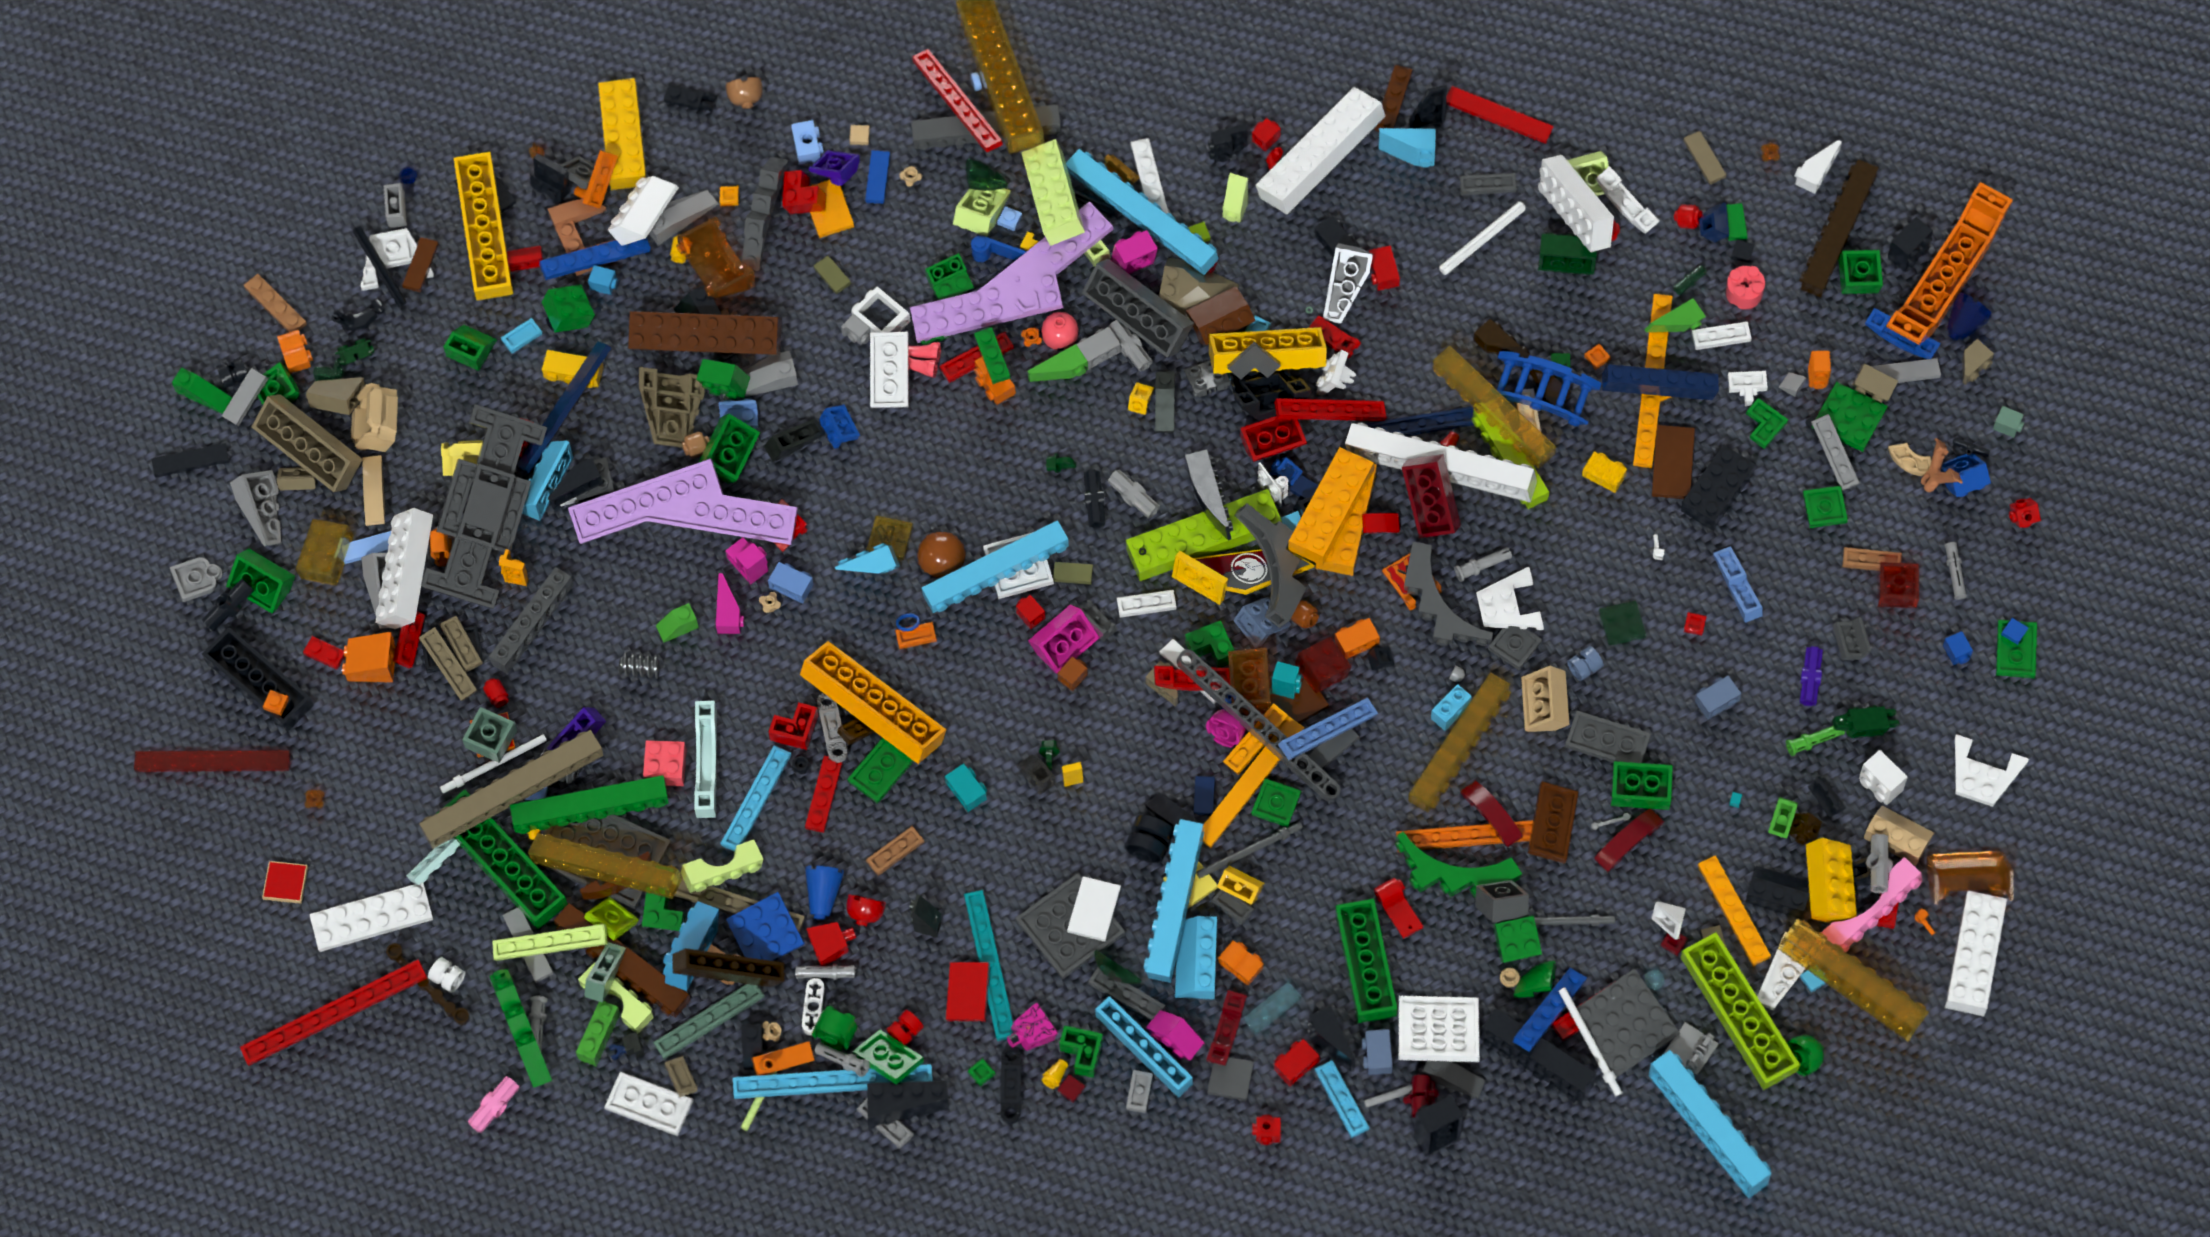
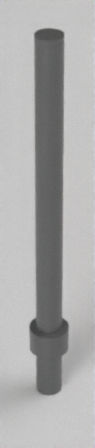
(1282, 834)
(1594, 920)

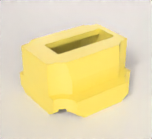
(462, 450)

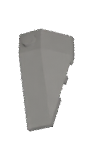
(680, 214)

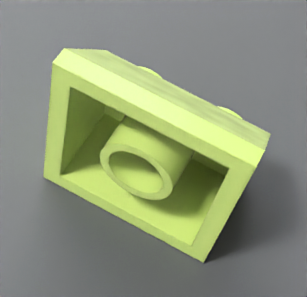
(1589, 168)

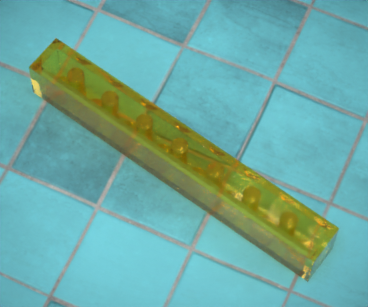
(1494, 407)
(1459, 743)
(605, 865)

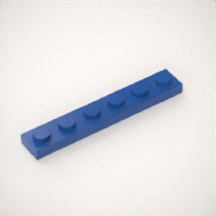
(591, 256)
(1548, 1010)

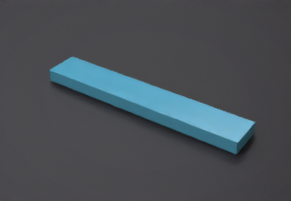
(756, 798)

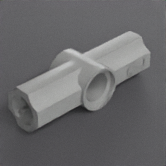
(1131, 346)
(1133, 494)
(1879, 863)

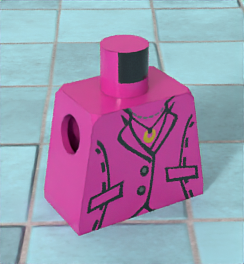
(1032, 1029)

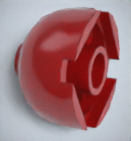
(864, 909)

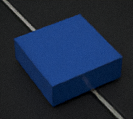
(2014, 631)

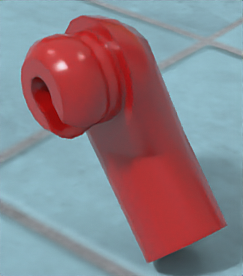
(1273, 157)

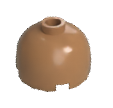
(745, 92)

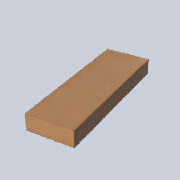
(1868, 559)
(895, 851)

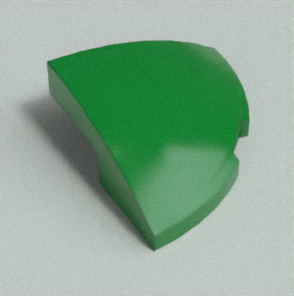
(1536, 980)

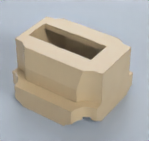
(375, 418)

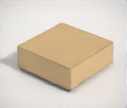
(859, 135)

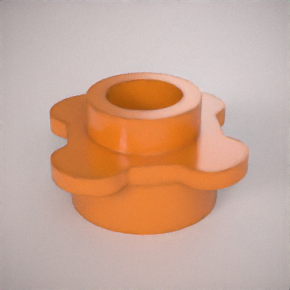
(1031, 332)

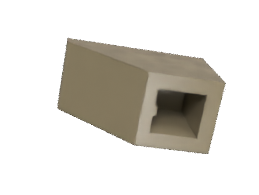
(1974, 360)

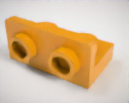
(513, 570)

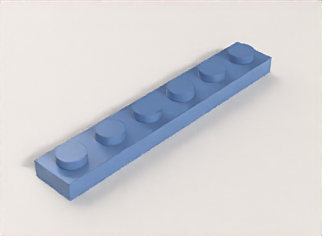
(1327, 729)

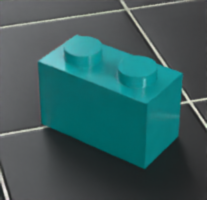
(1286, 680)
(966, 787)

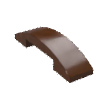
(595, 891)

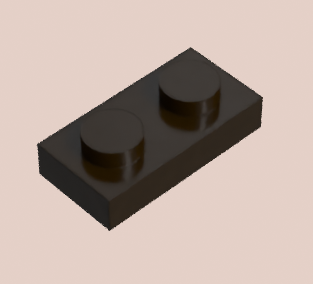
(854, 731)

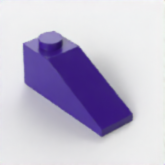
(585, 720)

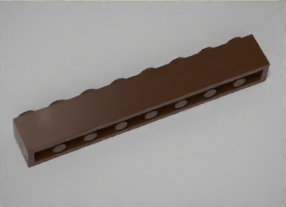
(632, 968)

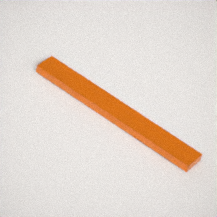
(1462, 836)

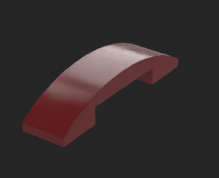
(1492, 812)
(1628, 839)
(1227, 1028)

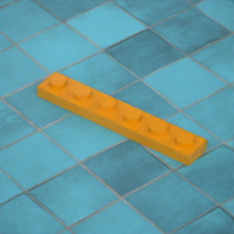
(1734, 910)

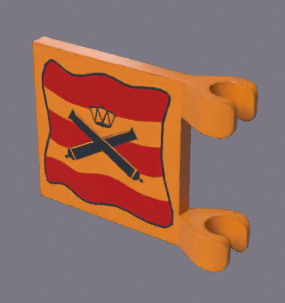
(1396, 576)

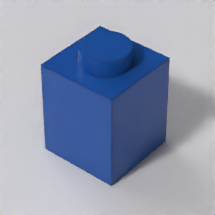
(1958, 648)

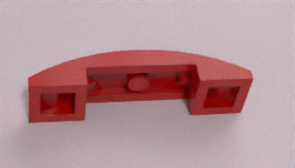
(1176, 679)

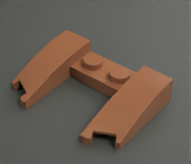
(564, 218)

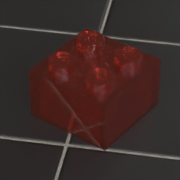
(1898, 585)
(1323, 665)

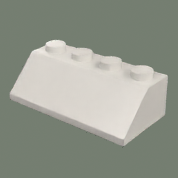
(642, 209)

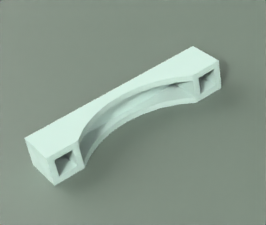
(705, 759)

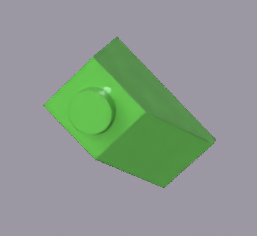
(677, 623)
(1783, 817)

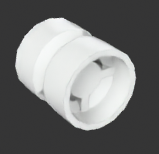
(448, 976)

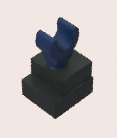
(631, 1046)

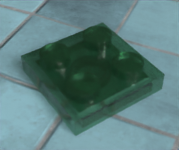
(1622, 623)

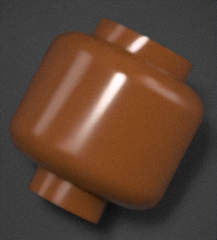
(1305, 615)

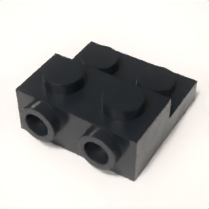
(1227, 140)
(549, 178)

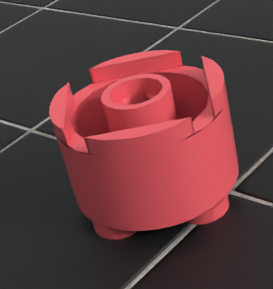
(1745, 287)

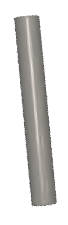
(1388, 1096)

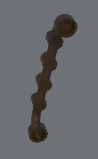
(460, 1015)

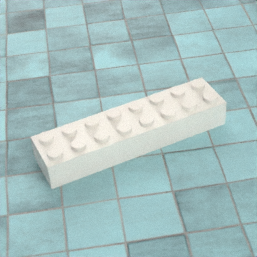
(1320, 150)

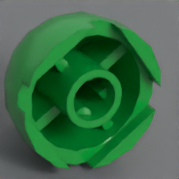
(1807, 1052)

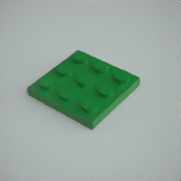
(1852, 415)

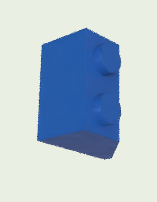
(1972, 472)

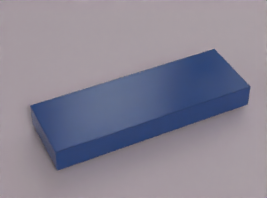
(877, 177)

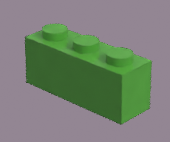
(598, 1033)

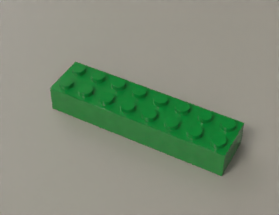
(511, 870)

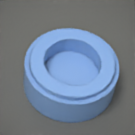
(976, 82)

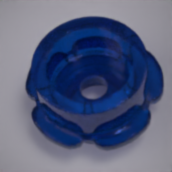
(405, 172)

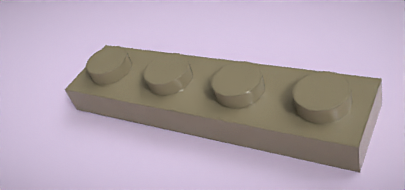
(448, 664)

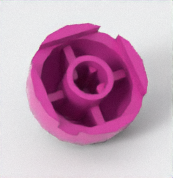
(1225, 728)

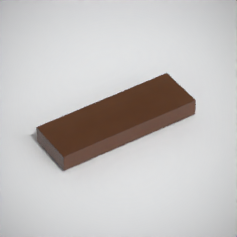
(420, 264)

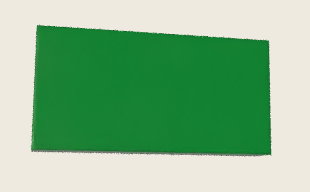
(1736, 222)

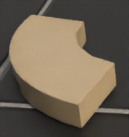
(1908, 460)

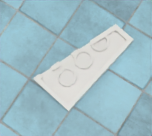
(1779, 979)

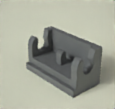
(1099, 621)

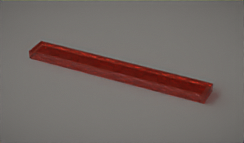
(212, 761)

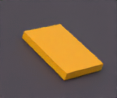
(836, 213)

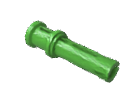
(1806, 741)

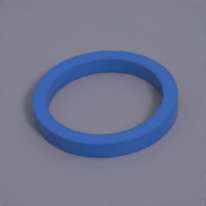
(909, 628)

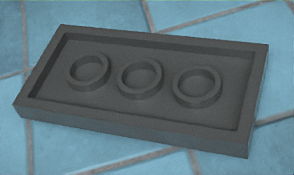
(1607, 739)

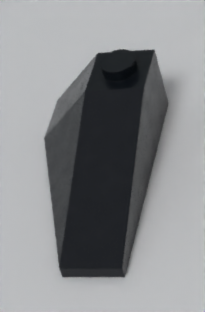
(1431, 109)
(699, 302)

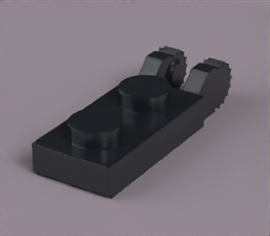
(689, 98)

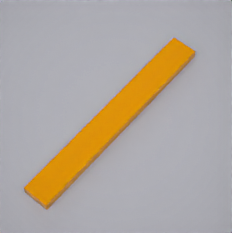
(1245, 787)

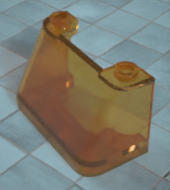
(715, 260)

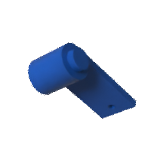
(984, 246)

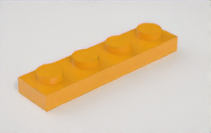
(1250, 745)

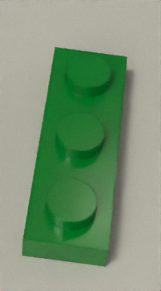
(992, 355)

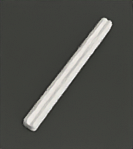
(1482, 238)

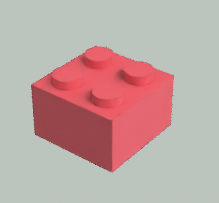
(665, 759)

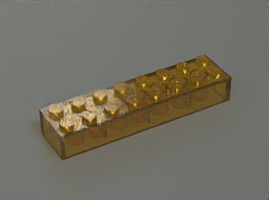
(1853, 979)

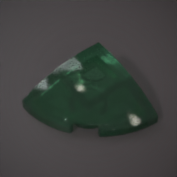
(982, 178)
(1114, 970)

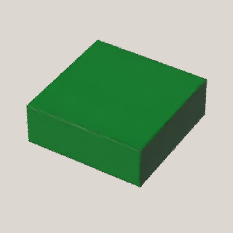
(981, 1072)

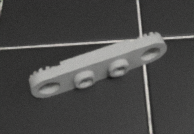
(830, 722)

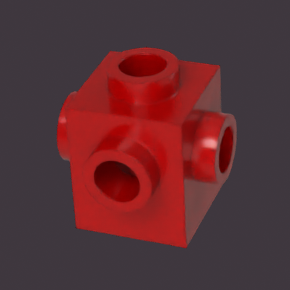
(2024, 512)
(1267, 1129)

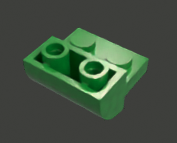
(948, 278)

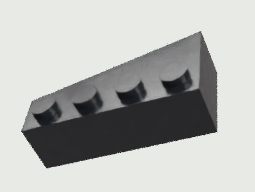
(904, 1100)

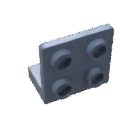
(1254, 624)

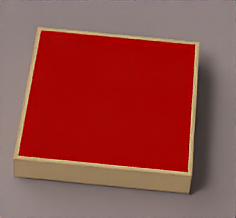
(285, 882)

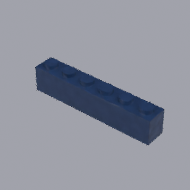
(1660, 382)

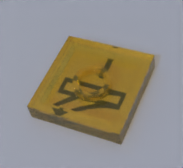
(891, 533)

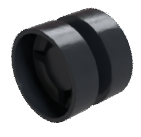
(1149, 839)

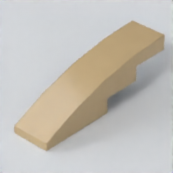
(373, 490)

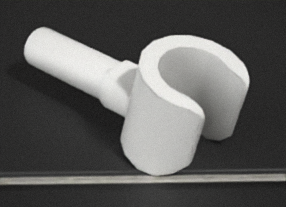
(1658, 553)

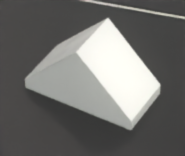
(1669, 918)

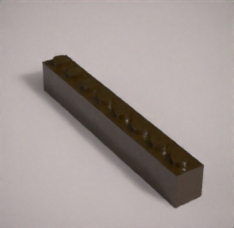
(1839, 228)

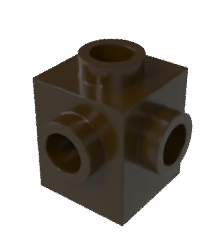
(1805, 828)

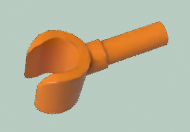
(1920, 917)

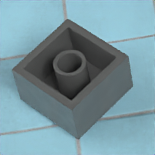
(1502, 901)

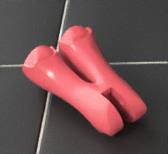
(930, 357)

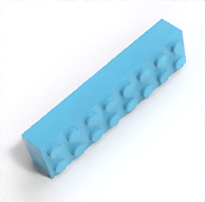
(1175, 900)
(1709, 1123)

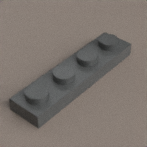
(1126, 995)

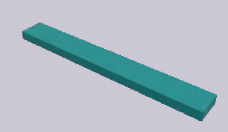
(987, 952)

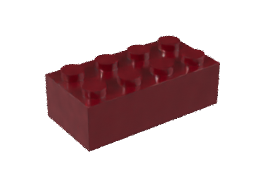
(1431, 496)

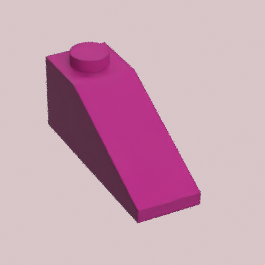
(728, 612)

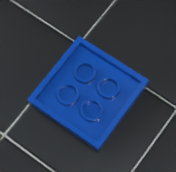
(766, 929)

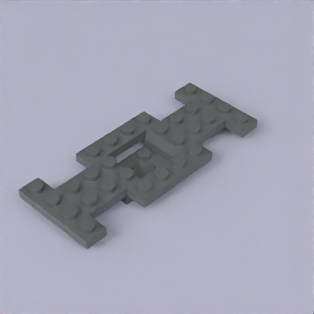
(491, 509)

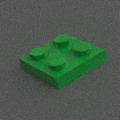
(1825, 507)
(1276, 803)

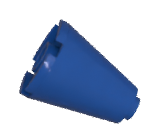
(822, 889)

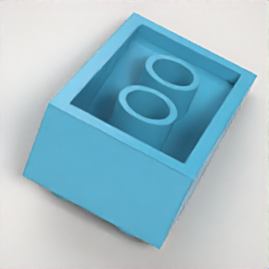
(1410, 145)

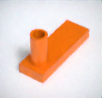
(599, 180)
(783, 1059)

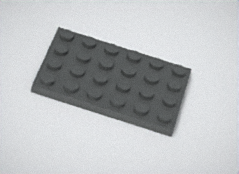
(613, 835)

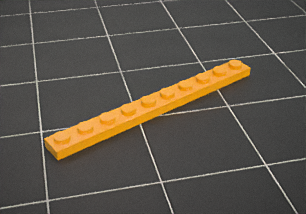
(1650, 403)

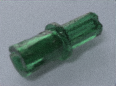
(1689, 280)

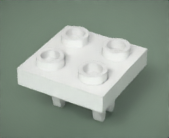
(1335, 374)

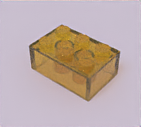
(324, 552)

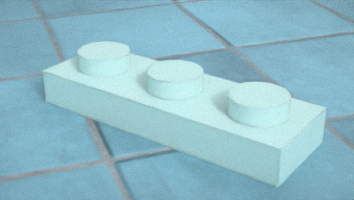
(432, 861)

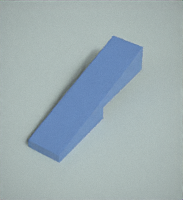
(1738, 585)

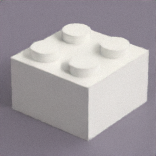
(1882, 777)

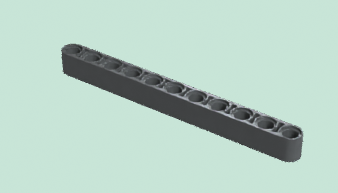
(1248, 723)

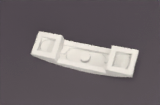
(1625, 202)

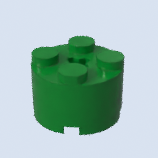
(835, 1028)

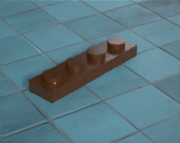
(1394, 96)

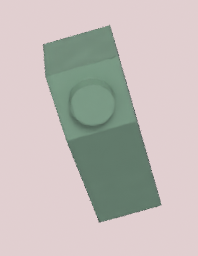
(604, 972)

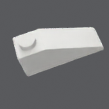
(1815, 169)

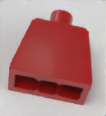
(830, 942)

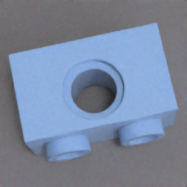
(806, 151)

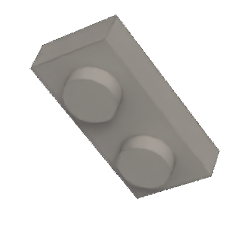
(1139, 1091)

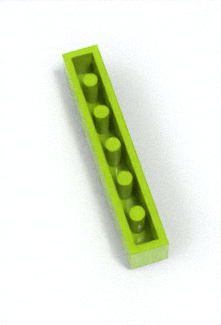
(1504, 449)

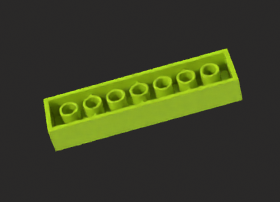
(1194, 537)
(1740, 1011)

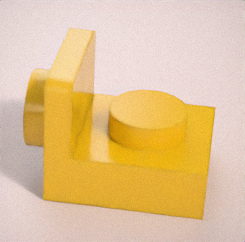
(1140, 398)

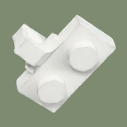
(1747, 384)

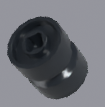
(232, 372)

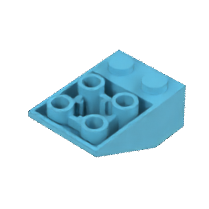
(878, 561)

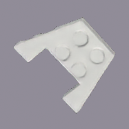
(394, 249)
(1499, 603)
(1979, 780)

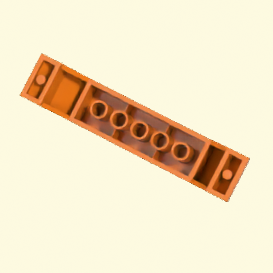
(1952, 265)

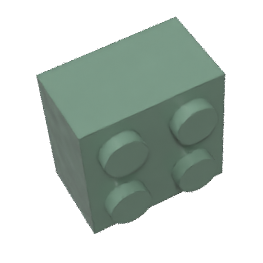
(489, 734)

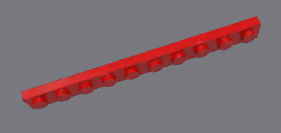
(333, 1012)

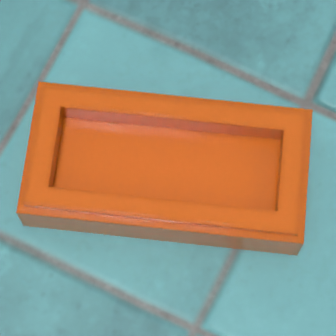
(921, 635)

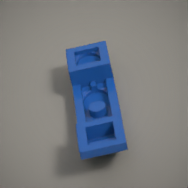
(1877, 322)

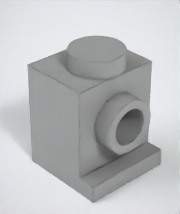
(856, 330)

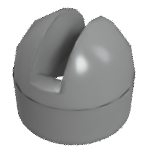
(1457, 674)

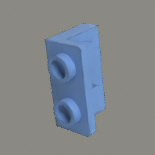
(743, 410)

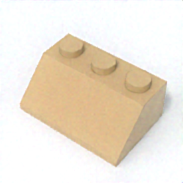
(1545, 700)
(1904, 836)

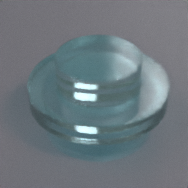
(1654, 980)

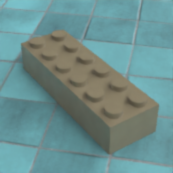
(307, 443)

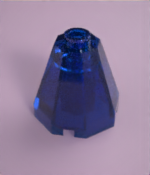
(1966, 317)

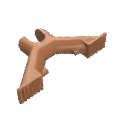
(1934, 476)

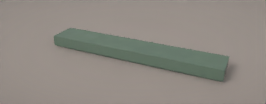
(708, 1020)

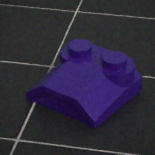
(836, 166)

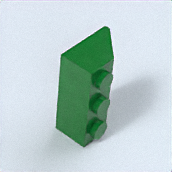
(265, 577)

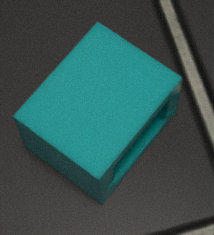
(1735, 799)

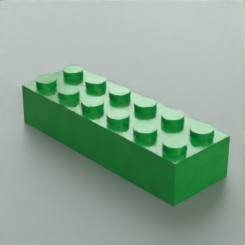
(1366, 960)

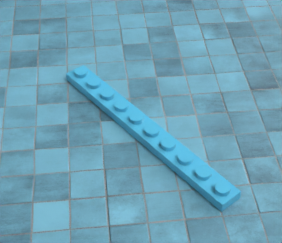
(816, 1082)

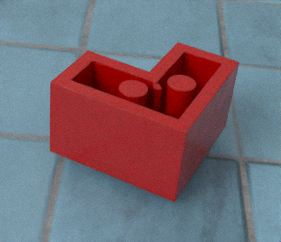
(799, 196)
(796, 731)

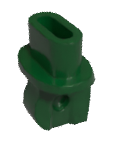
(1055, 463)
(1049, 750)

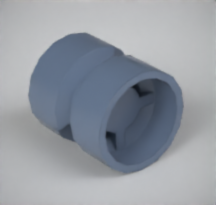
(1587, 662)

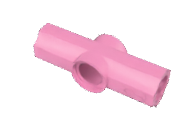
(493, 1104)

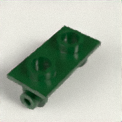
(347, 353)

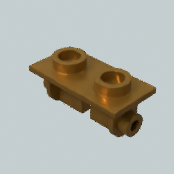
(1115, 165)

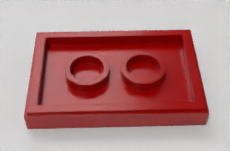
(967, 991)

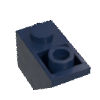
(1715, 223)

